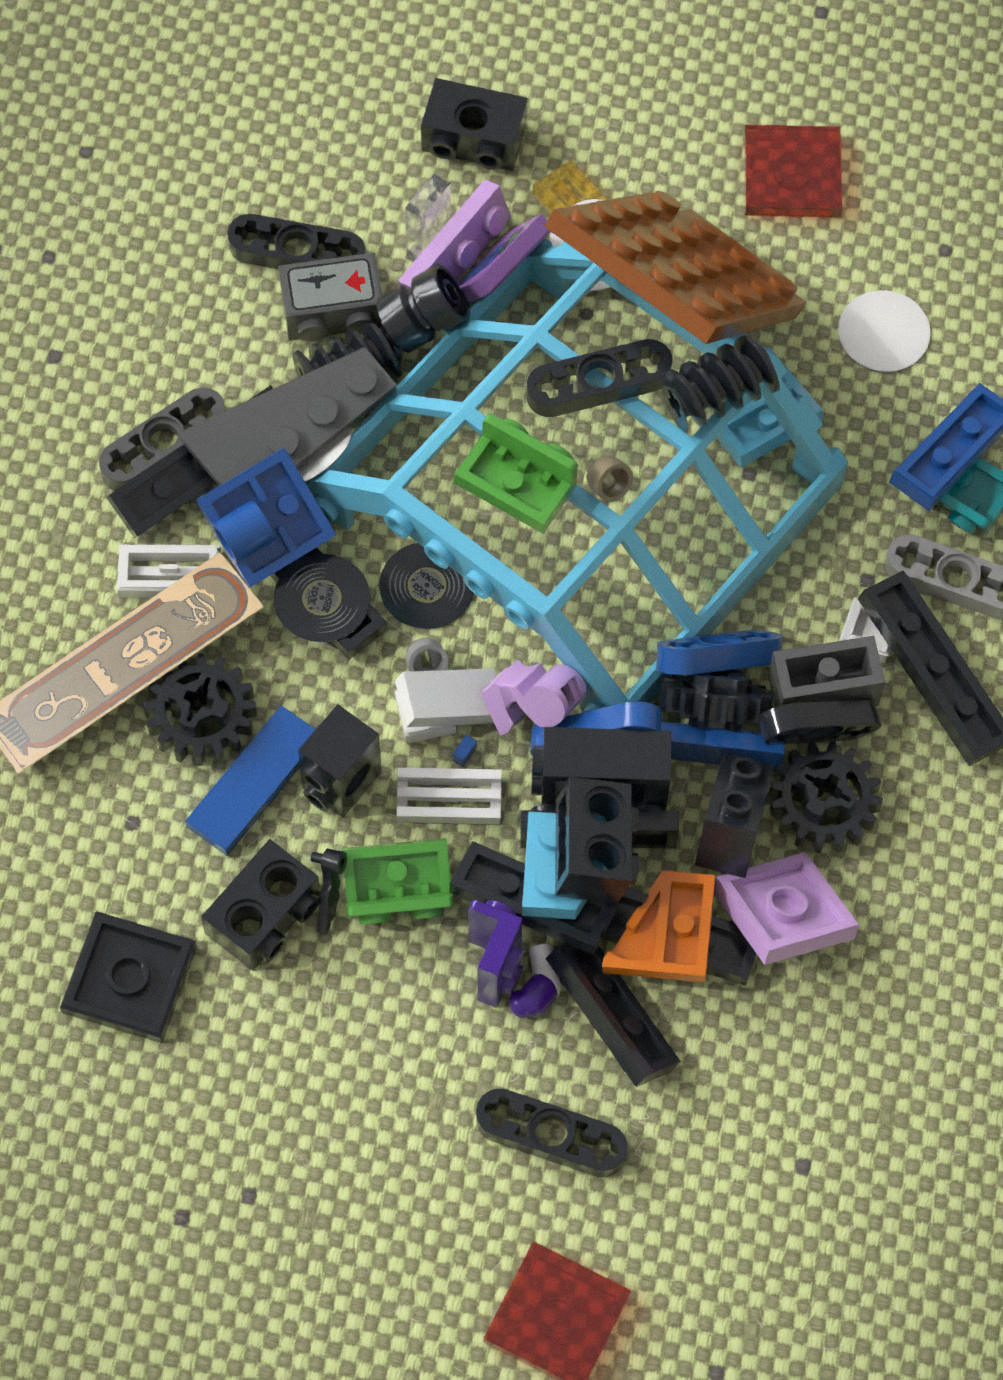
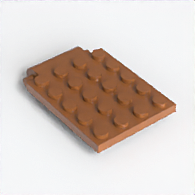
(679, 264)

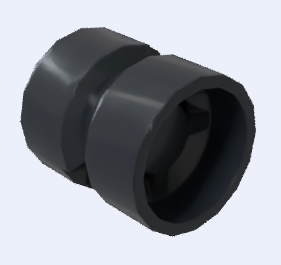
(428, 306)

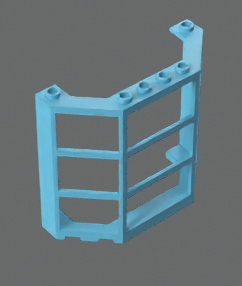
(555, 271)

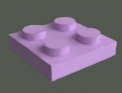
(785, 908)

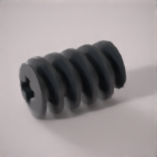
(373, 339)
(716, 379)

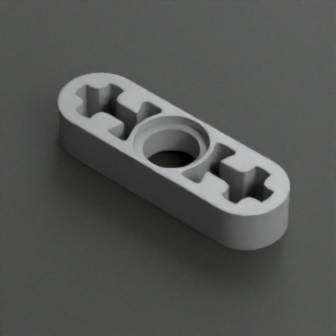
(948, 557)

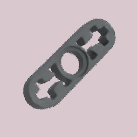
(166, 419)

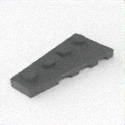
(296, 415)

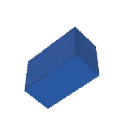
(464, 751)

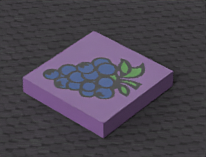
(503, 259)

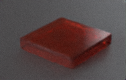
(792, 171)
(557, 1315)

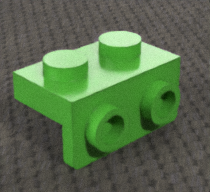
(518, 473)
(398, 879)

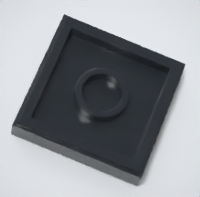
(128, 977)

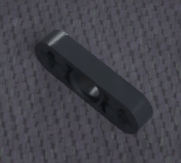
(285, 230)
(559, 374)
(819, 722)
(542, 1111)

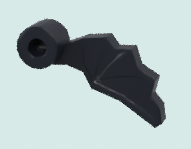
(332, 864)

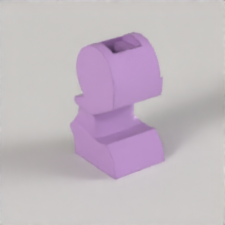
(533, 692)

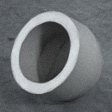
(435, 651)

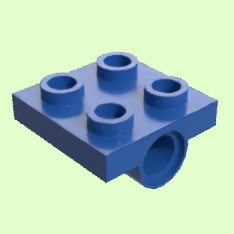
(265, 517)

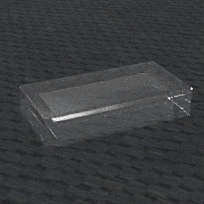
(427, 215)

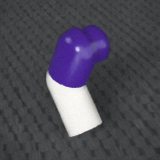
(540, 989)

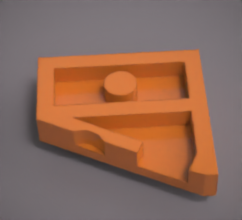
(669, 931)

